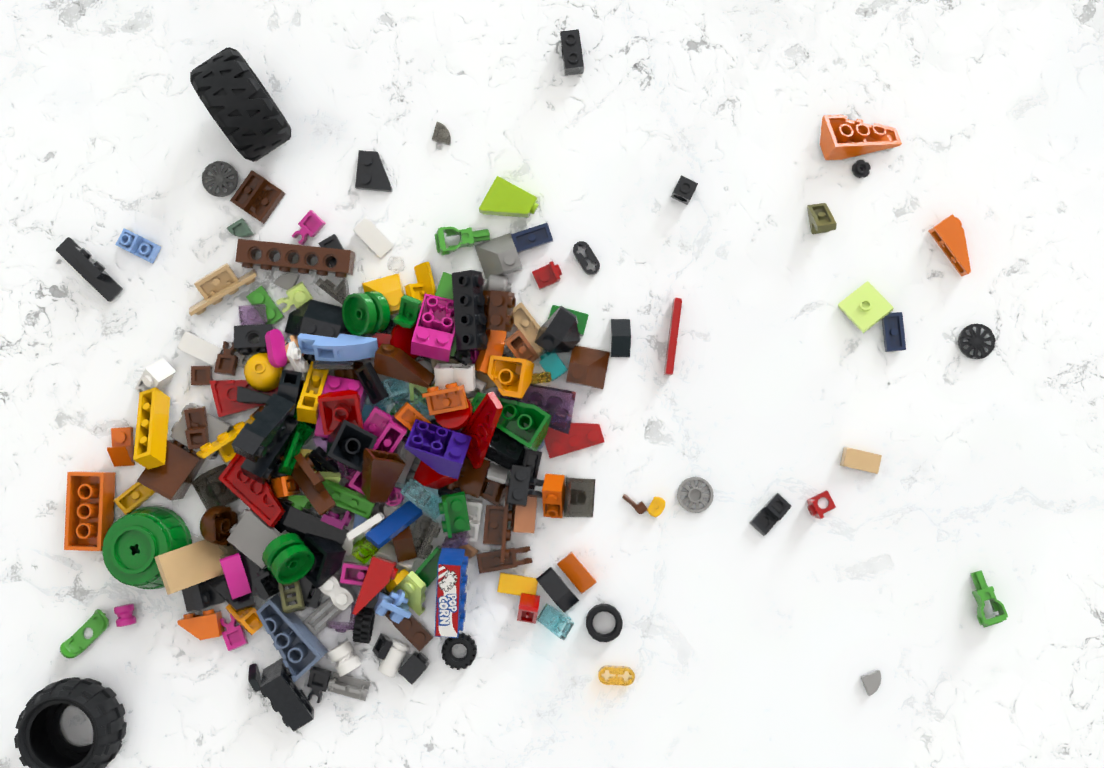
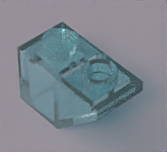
(396, 390)
(422, 498)

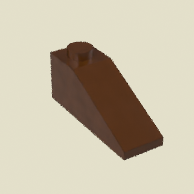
(399, 365)

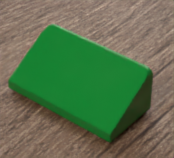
(294, 447)

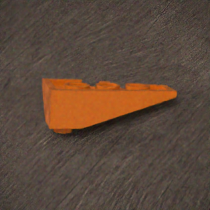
(850, 138)

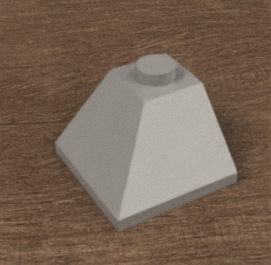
(498, 256)

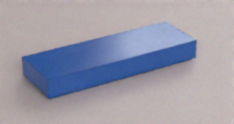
(393, 524)

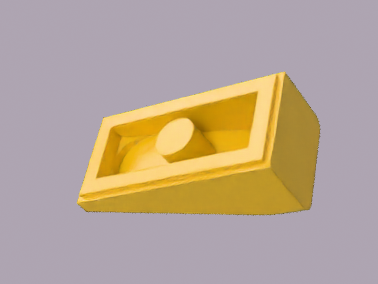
(133, 498)

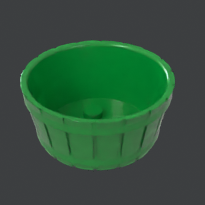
(156, 533)

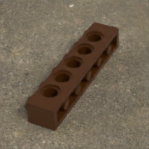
(248, 248)

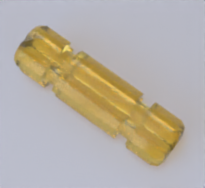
(541, 377)

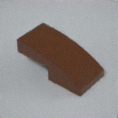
(197, 427)

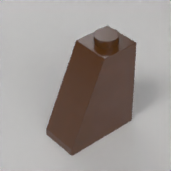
(380, 474)

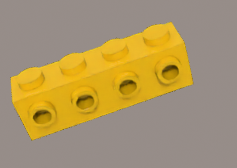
(151, 428)

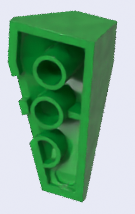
(520, 421)

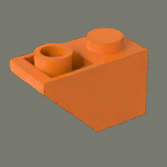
(553, 495)
(204, 625)

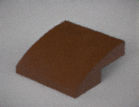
(257, 196)

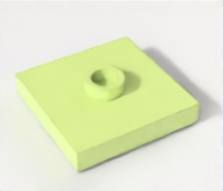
(865, 307)

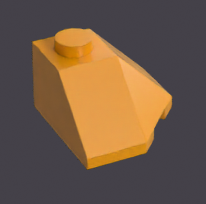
(510, 375)

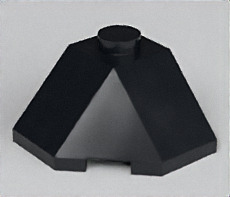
(559, 332)
(327, 560)

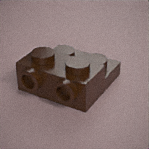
(499, 310)

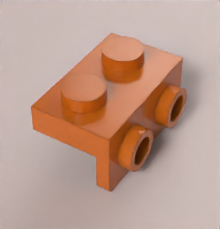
(447, 399)

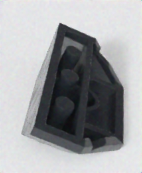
(316, 319)

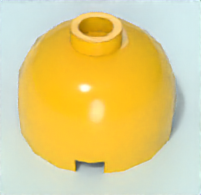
(261, 373)

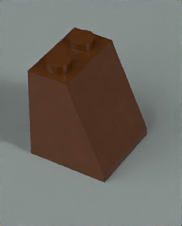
(176, 475)

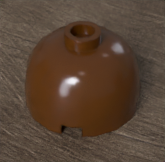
(217, 523)

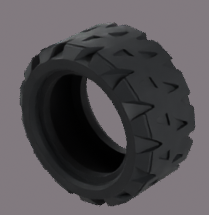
(240, 104)

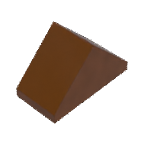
(404, 545)

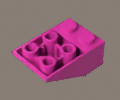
(434, 329)

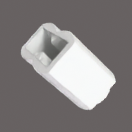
(450, 373)
(340, 593)

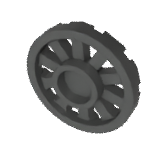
(219, 179)

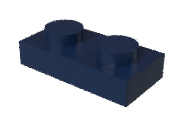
(532, 237)
(894, 332)

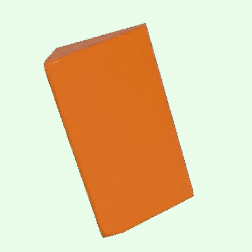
(576, 572)

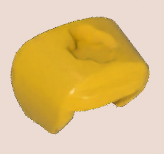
(656, 506)

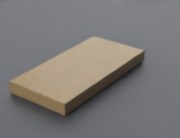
(189, 565)

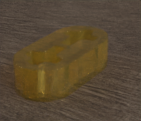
(615, 680)

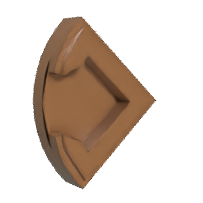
(469, 550)

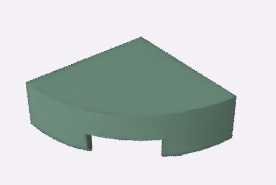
(240, 229)

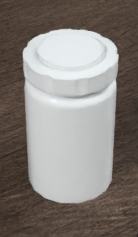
(394, 658)

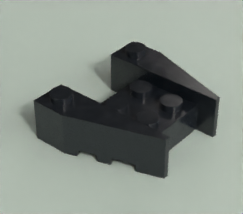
(265, 438)

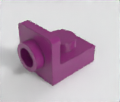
(332, 518)

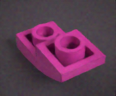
(235, 576)

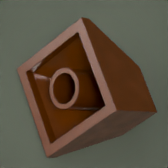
(588, 367)

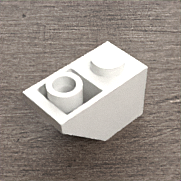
(155, 375)

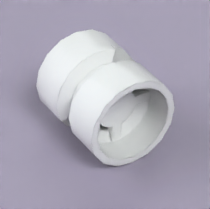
(344, 658)

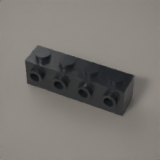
(469, 311)

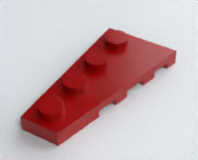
(482, 427)

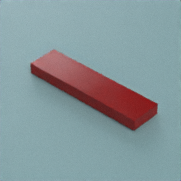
(673, 335)

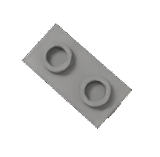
(349, 686)

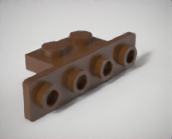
(312, 484)
(496, 527)

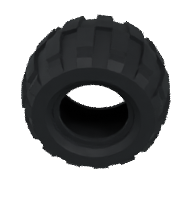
(40, 733)

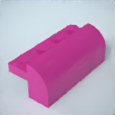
(389, 435)

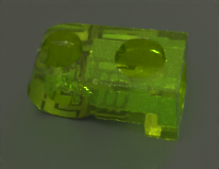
(366, 548)

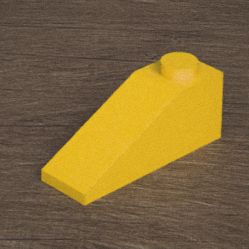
(313, 387)

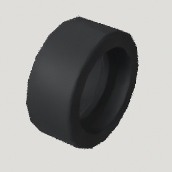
(604, 637)

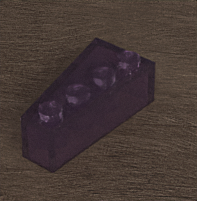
(553, 401)

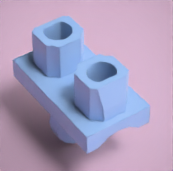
(394, 602)

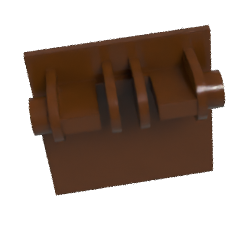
(471, 479)

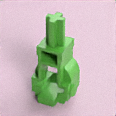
(467, 238)
(985, 593)

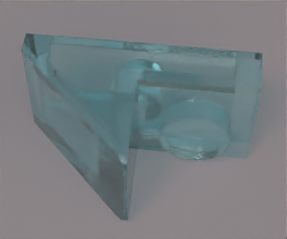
(419, 403)
(555, 621)

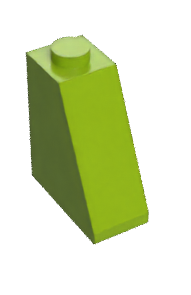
(508, 200)

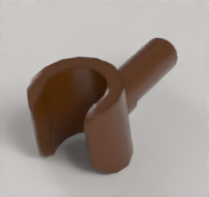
(640, 508)

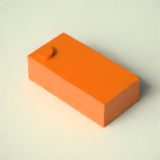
(88, 509)

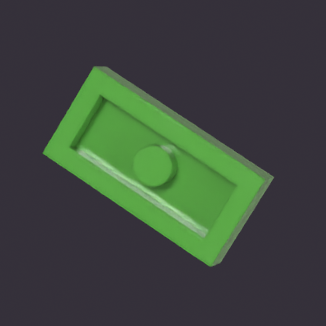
(261, 296)

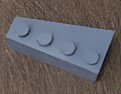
(291, 638)

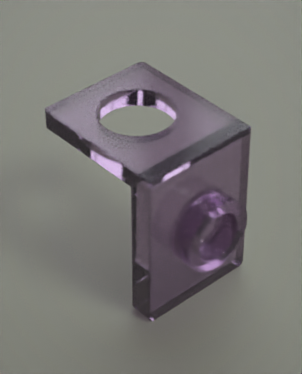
(252, 314)
(342, 626)

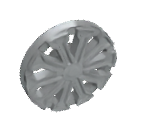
(695, 494)

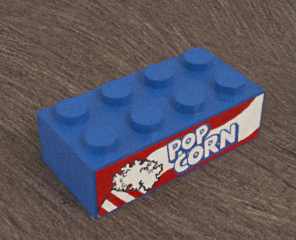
(451, 592)

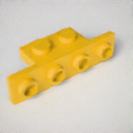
(425, 282)
(224, 443)

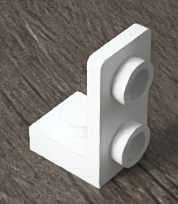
(297, 361)

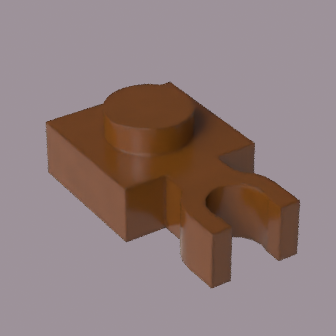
(226, 362)

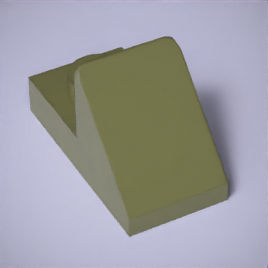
(820, 218)

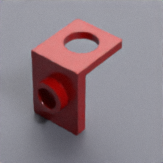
(813, 506)

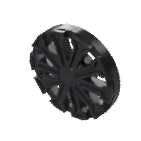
(976, 341)

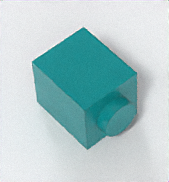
(552, 363)

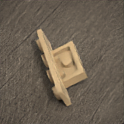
(217, 285)

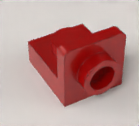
(547, 275)

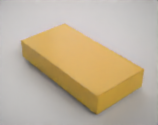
(516, 584)

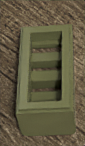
(285, 601)

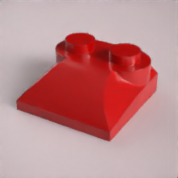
(339, 406)

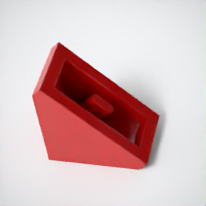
(528, 608)

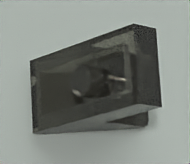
(339, 293)

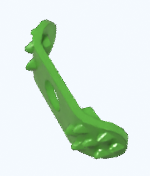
(77, 642)

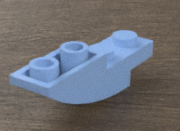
(338, 349)

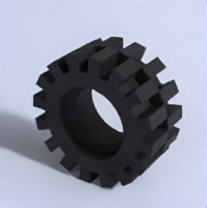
(363, 625)
(455, 662)

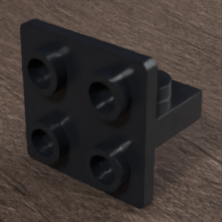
(200, 596)

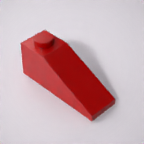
(376, 579)

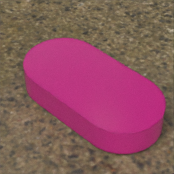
(276, 348)

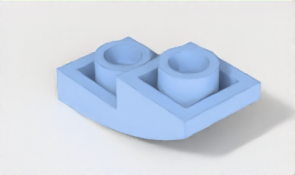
(138, 245)

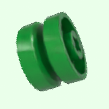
(365, 313)
(288, 558)

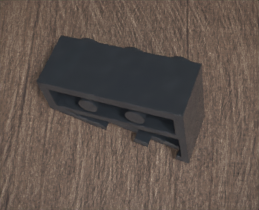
(285, 696)

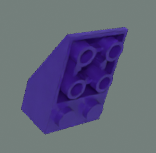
(438, 447)

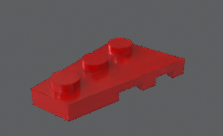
(579, 437)

